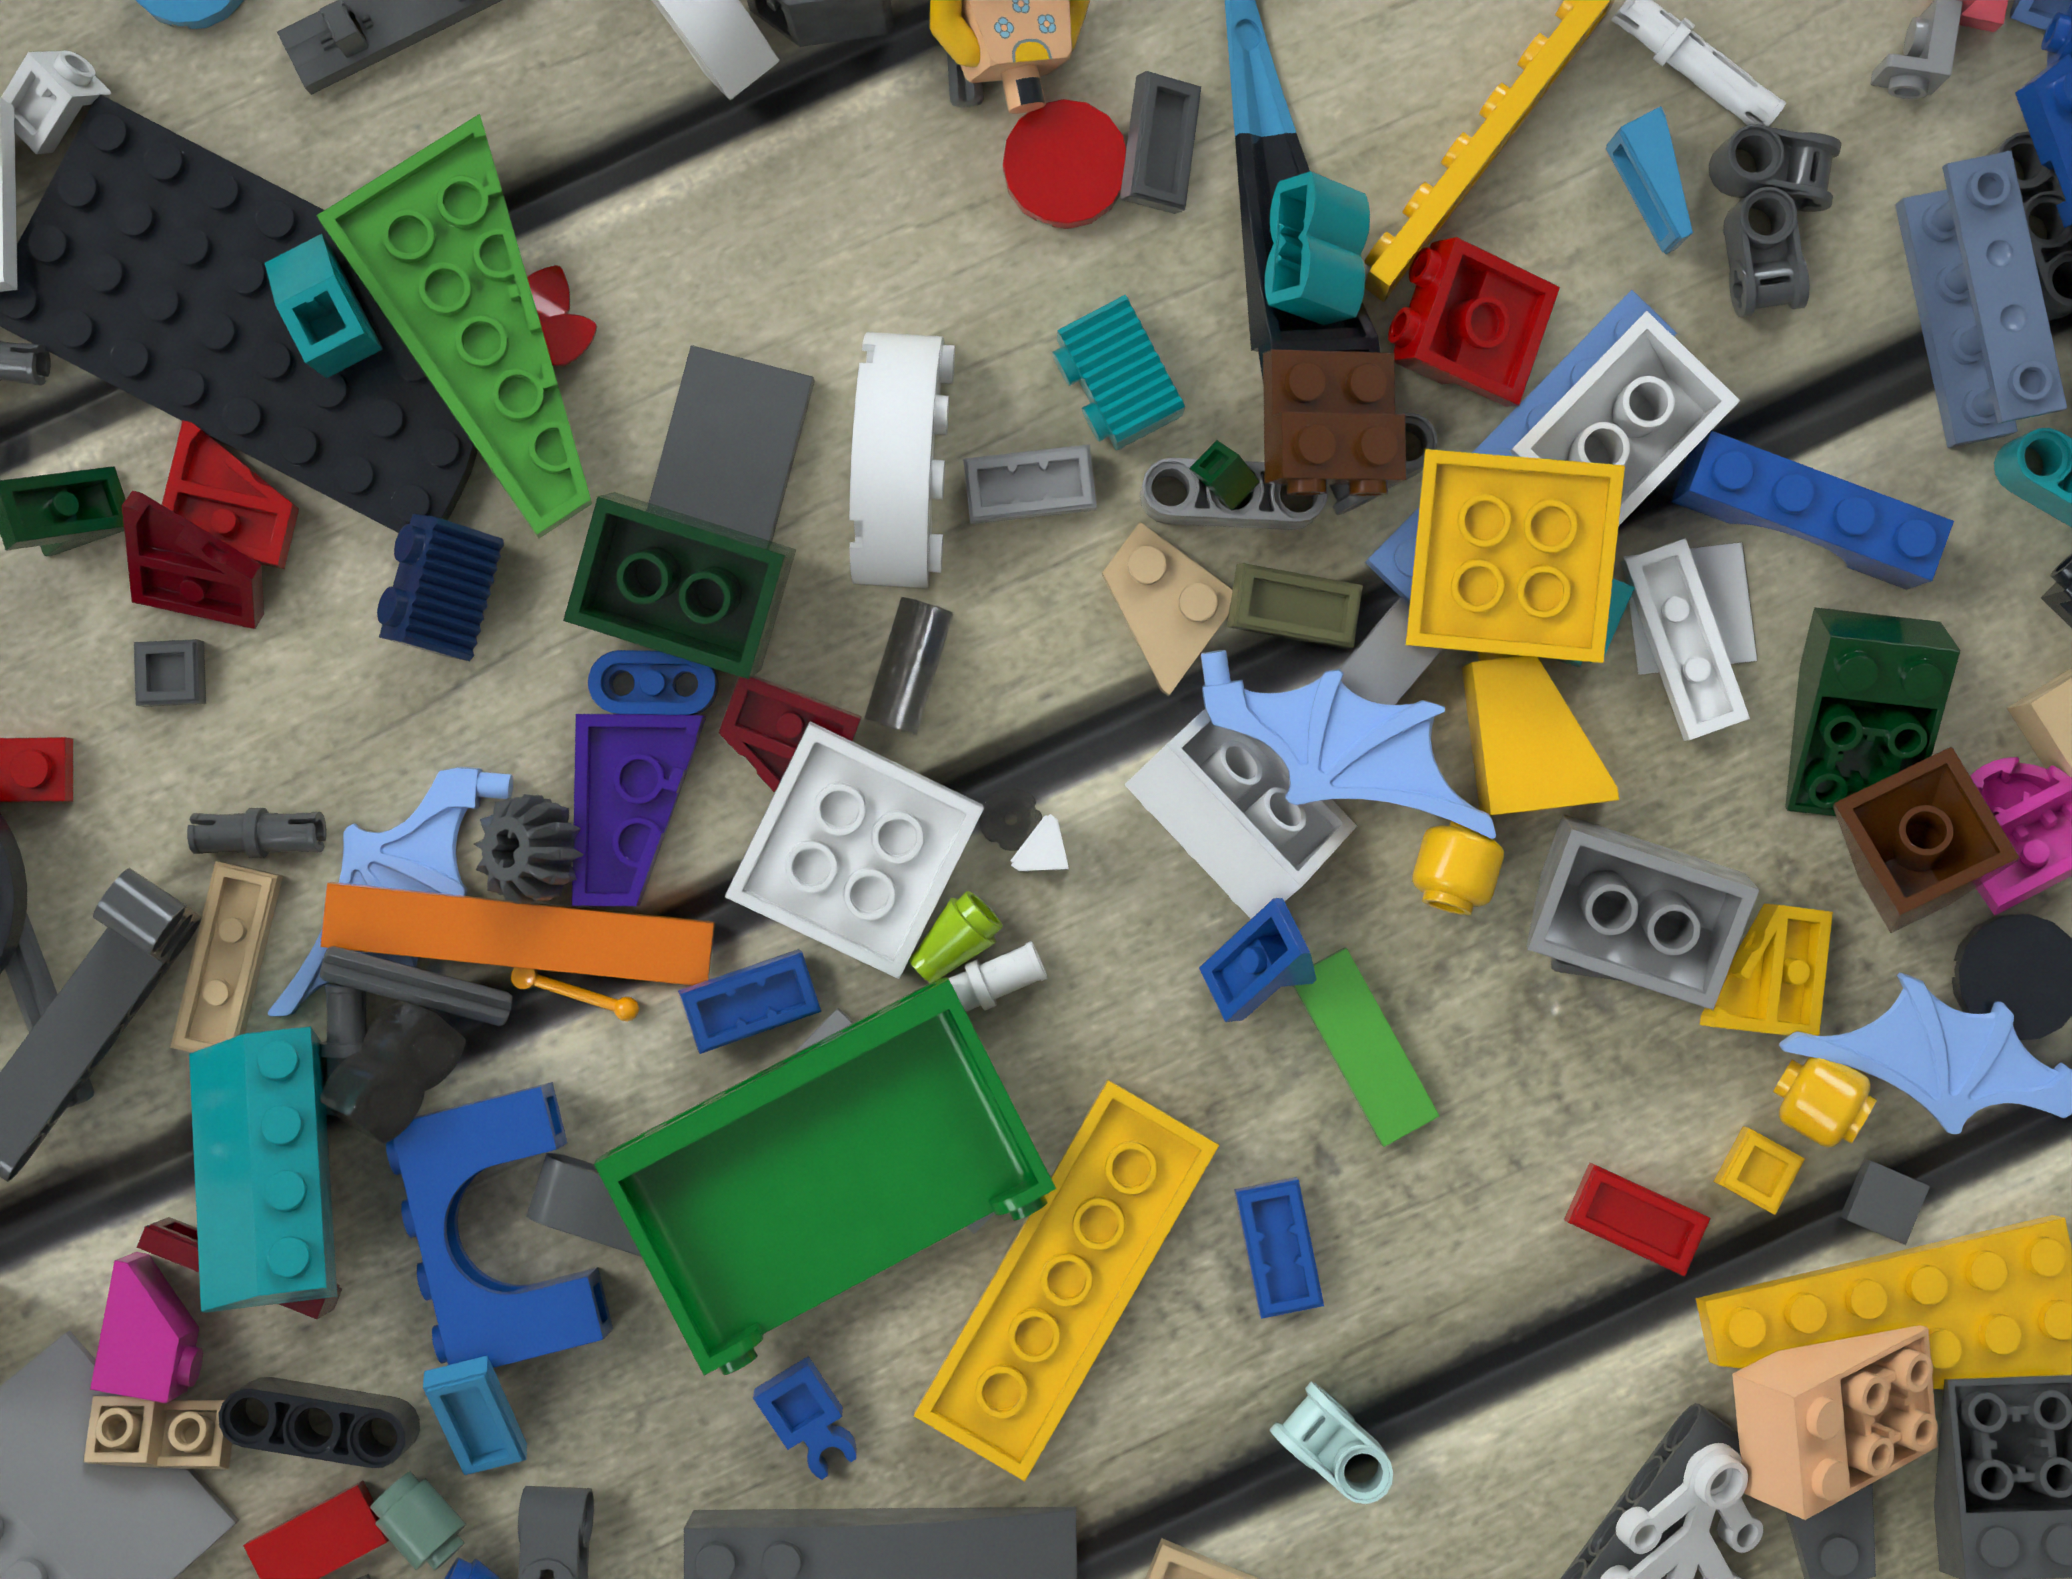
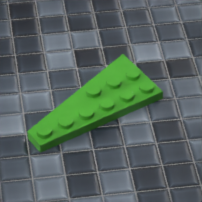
(453, 286)

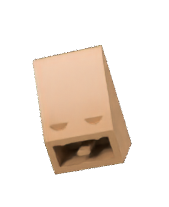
(1834, 1417)

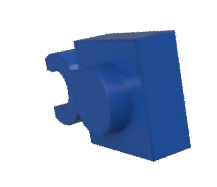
(803, 1409)

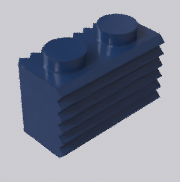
(439, 586)

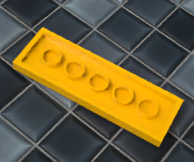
(1066, 1280)

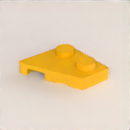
(1776, 974)

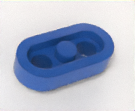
(654, 684)

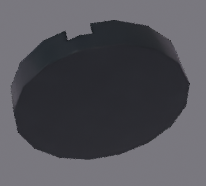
(2021, 965)

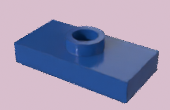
(749, 1001)
(1279, 1247)

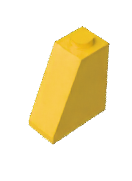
(1527, 740)

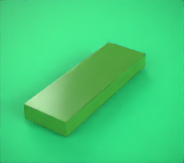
(1365, 1049)

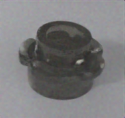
(998, 806)

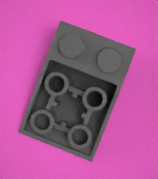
(2005, 1478)

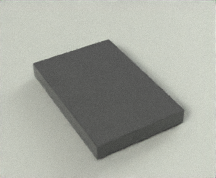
(732, 441)

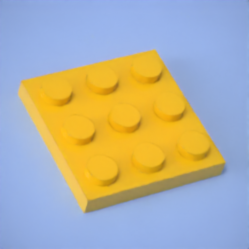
(1514, 555)

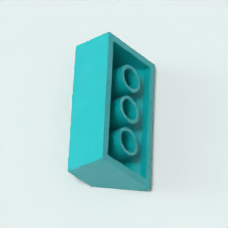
(262, 1171)

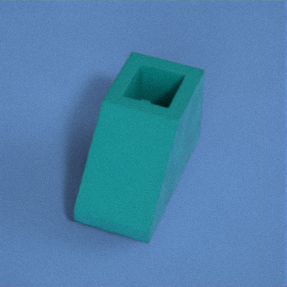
(320, 307)

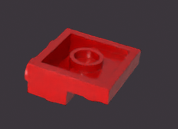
(1472, 320)

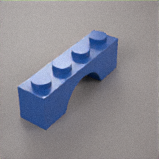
(1775, 493)

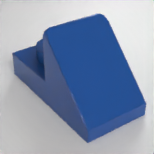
(1258, 962)

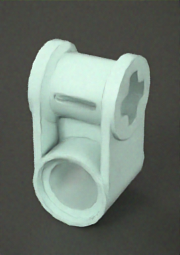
(1325, 1439)

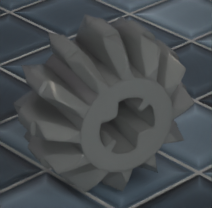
(528, 849)

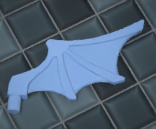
(1342, 743)
(408, 857)
(1945, 1057)

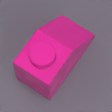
(145, 1336)

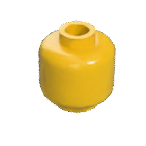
(1457, 868)
(1824, 1100)

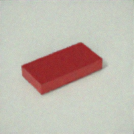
(1637, 1219)
(318, 1538)

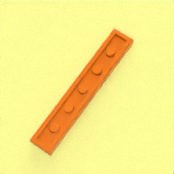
(517, 934)

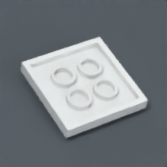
(854, 850)

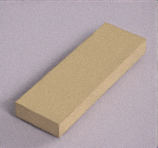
(226, 956)

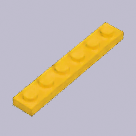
(1472, 156)

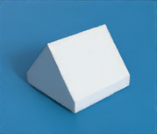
(1042, 848)

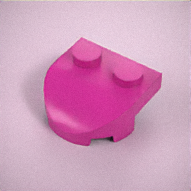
(2037, 819)

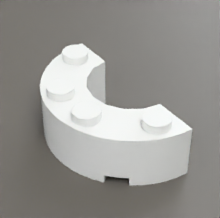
(894, 460)

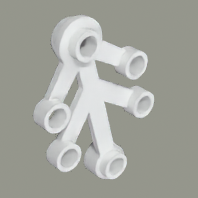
(1710, 1482)

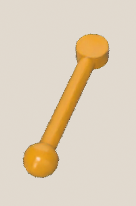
(625, 1008)

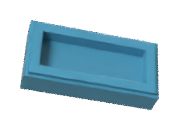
(475, 1415)

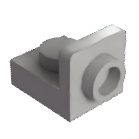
(1927, 53)

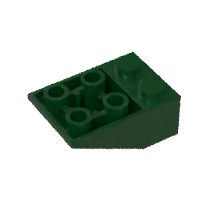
(1865, 703)

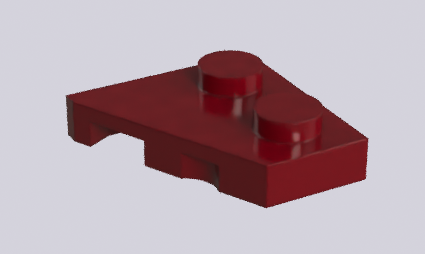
(186, 568)
(769, 721)

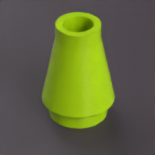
(957, 936)

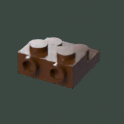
(1332, 422)

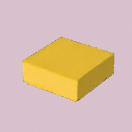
(1759, 1170)

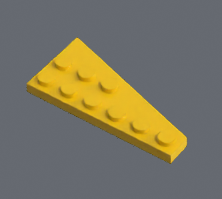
(1988, 1298)

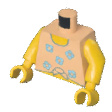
(1009, 42)

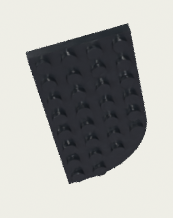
(161, 286)

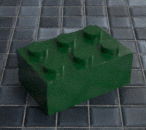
(679, 584)

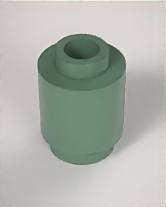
(419, 1522)

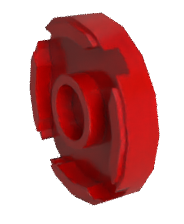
(1064, 163)

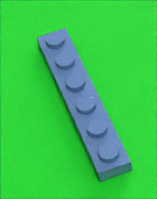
(1395, 557)

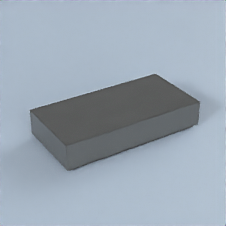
(1160, 142)

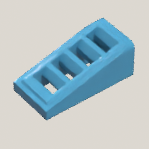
(1651, 174)

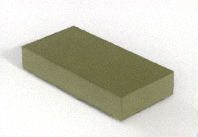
(1294, 606)

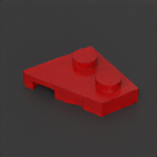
(228, 499)

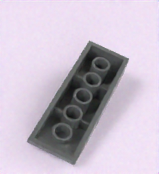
(882, 1543)

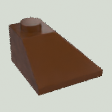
(1922, 839)

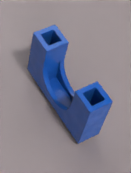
(474, 1311)

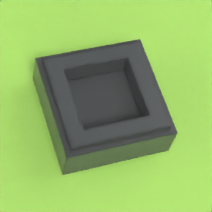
(169, 673)
(1885, 1201)

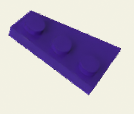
(624, 799)

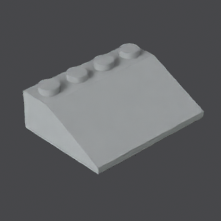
(84, 1517)

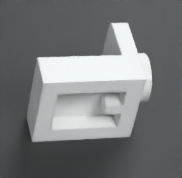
(49, 95)

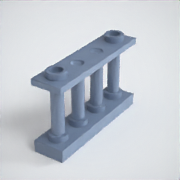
(1980, 301)

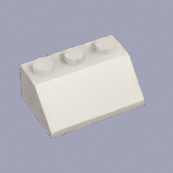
(1634, 409)
(1230, 813)

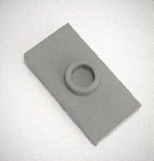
(1030, 484)

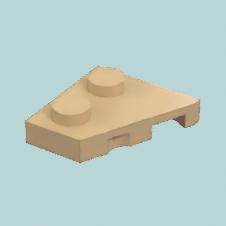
(1167, 603)

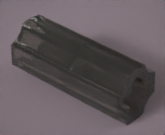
(908, 665)

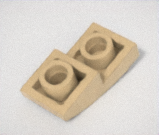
(156, 1434)

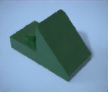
(61, 509)

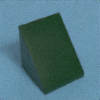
(1225, 474)

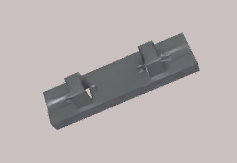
(331, 48)

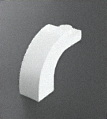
(721, 41)

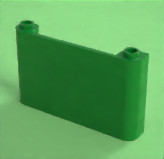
(823, 1173)

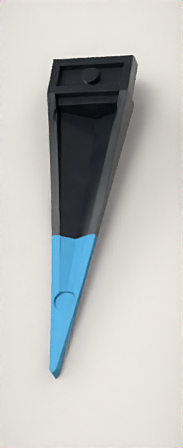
(1265, 155)

